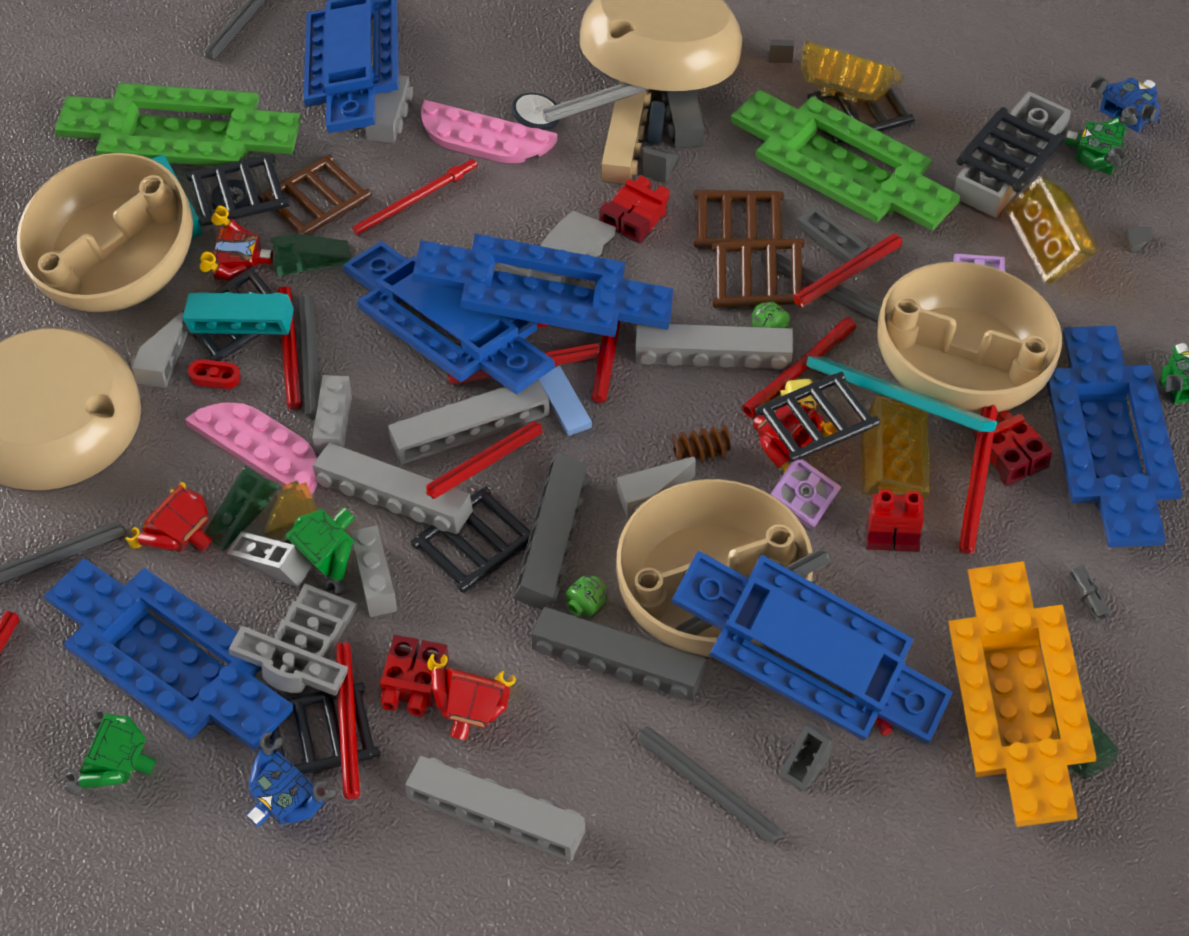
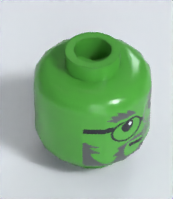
(770, 316)
(586, 596)

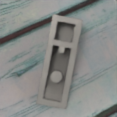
(160, 354)
(642, 485)
(271, 557)

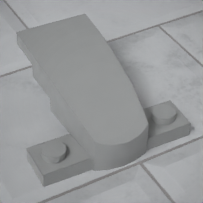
(573, 234)
(301, 644)

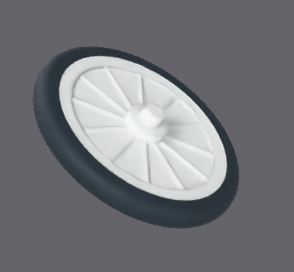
(529, 110)

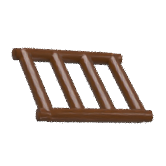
(726, 197)
(321, 217)
(746, 247)

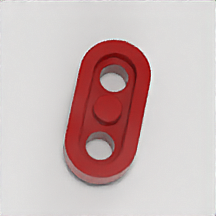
(217, 374)

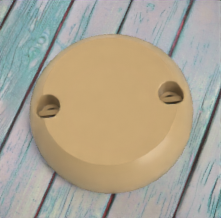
(662, 42)
(105, 232)
(968, 336)
(62, 408)
(707, 515)

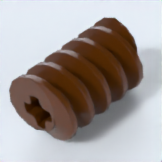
(702, 444)

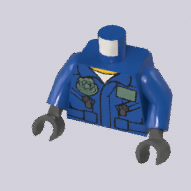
(1126, 94)
(282, 788)

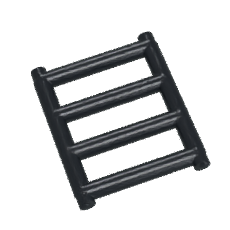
(882, 124)
(243, 166)
(1028, 169)
(238, 340)
(820, 442)
(485, 567)
(311, 764)

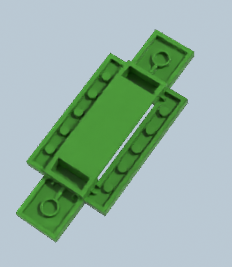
(181, 140)
(838, 173)

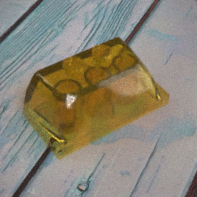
(847, 74)
(1051, 229)
(896, 450)

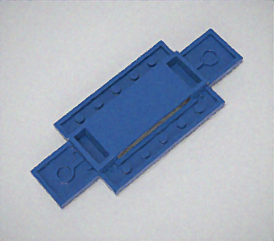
(340, 60)
(541, 299)
(486, 339)
(1100, 441)
(819, 635)
(158, 663)

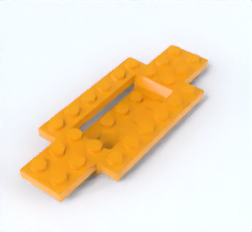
(1009, 695)

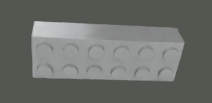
(989, 193)

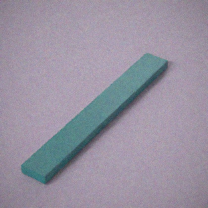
(904, 394)

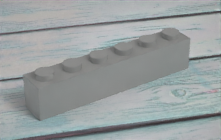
(715, 346)
(466, 421)
(391, 488)
(495, 807)

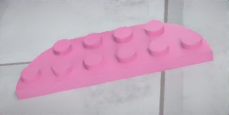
(483, 134)
(257, 442)

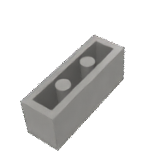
(389, 112)
(332, 412)
(373, 571)

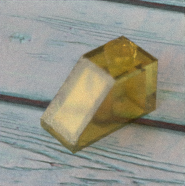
(290, 504)

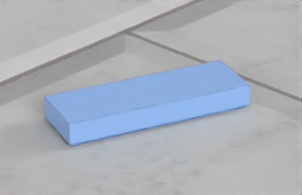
(565, 402)

